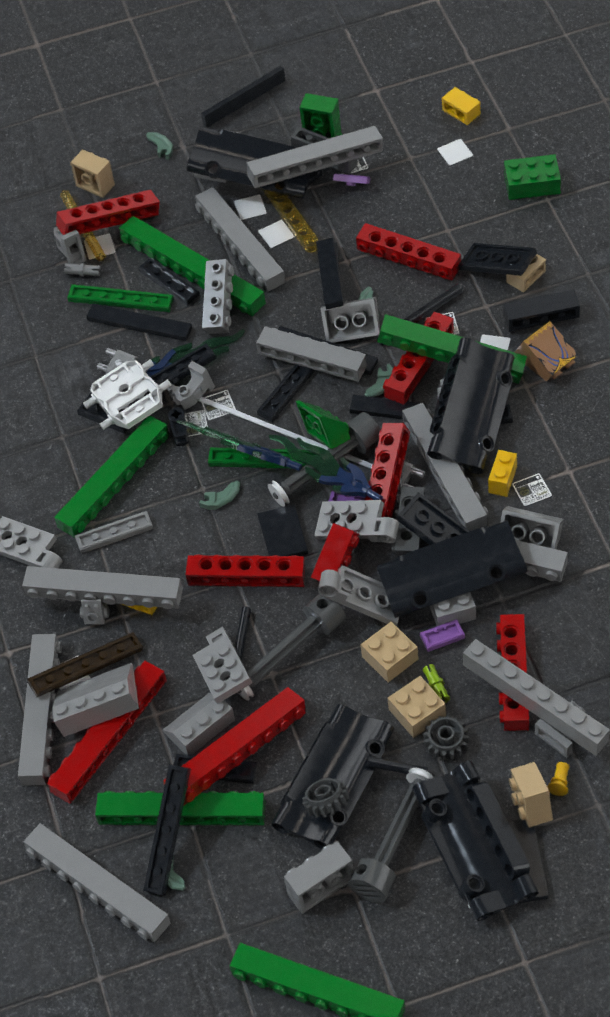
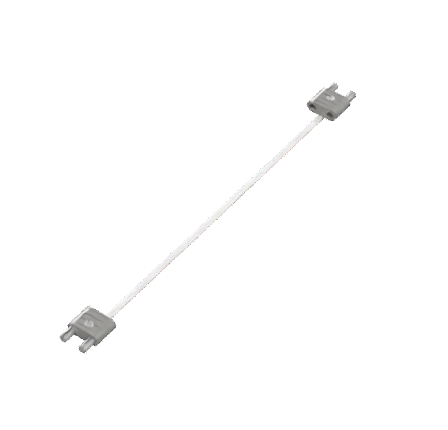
(120, 357)

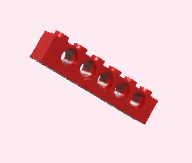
(108, 213)
(408, 251)
(413, 366)
(389, 464)
(253, 576)
(512, 625)

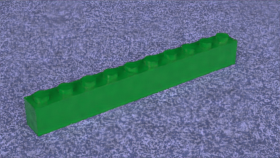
(186, 262)

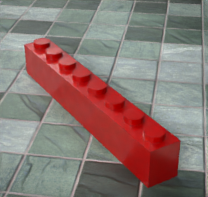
(103, 738)
(242, 741)

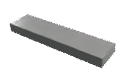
(114, 532)

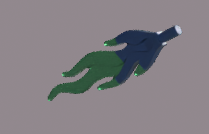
(176, 353)
(243, 446)
(330, 472)

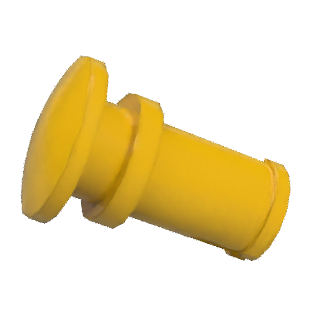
(559, 783)

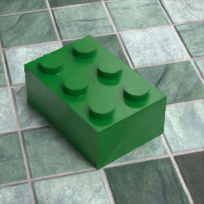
(321, 115)
(532, 177)

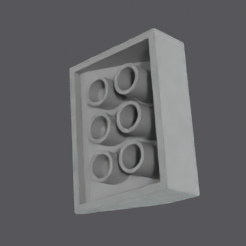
(95, 700)

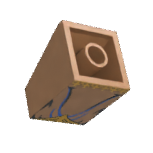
(547, 352)

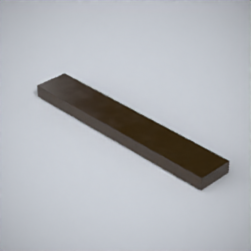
(84, 664)

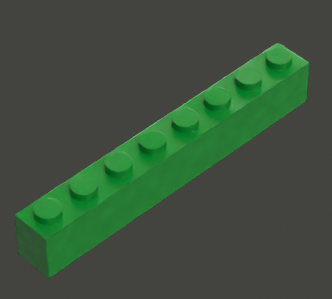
(433, 342)
(111, 476)
(205, 809)
(312, 985)

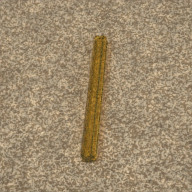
(89, 236)

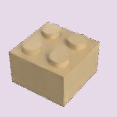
(92, 173)
(389, 651)
(416, 706)
(530, 794)

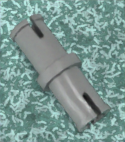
(82, 269)

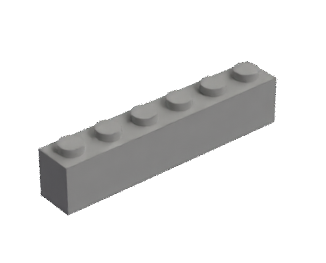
(311, 353)

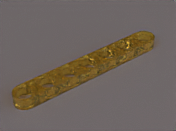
(293, 215)

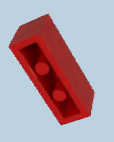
(336, 550)

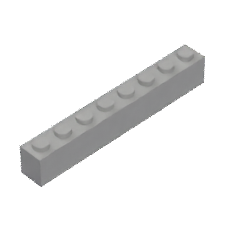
(314, 156)
(240, 239)
(446, 472)
(107, 586)
(536, 697)
(38, 714)
(97, 883)

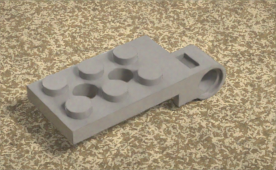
(367, 524)
(34, 551)
(345, 589)
(218, 652)

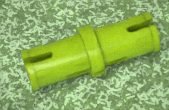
(436, 682)

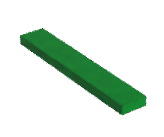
(120, 298)
(233, 458)

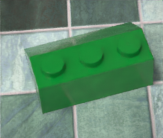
(323, 425)

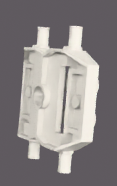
(109, 394)

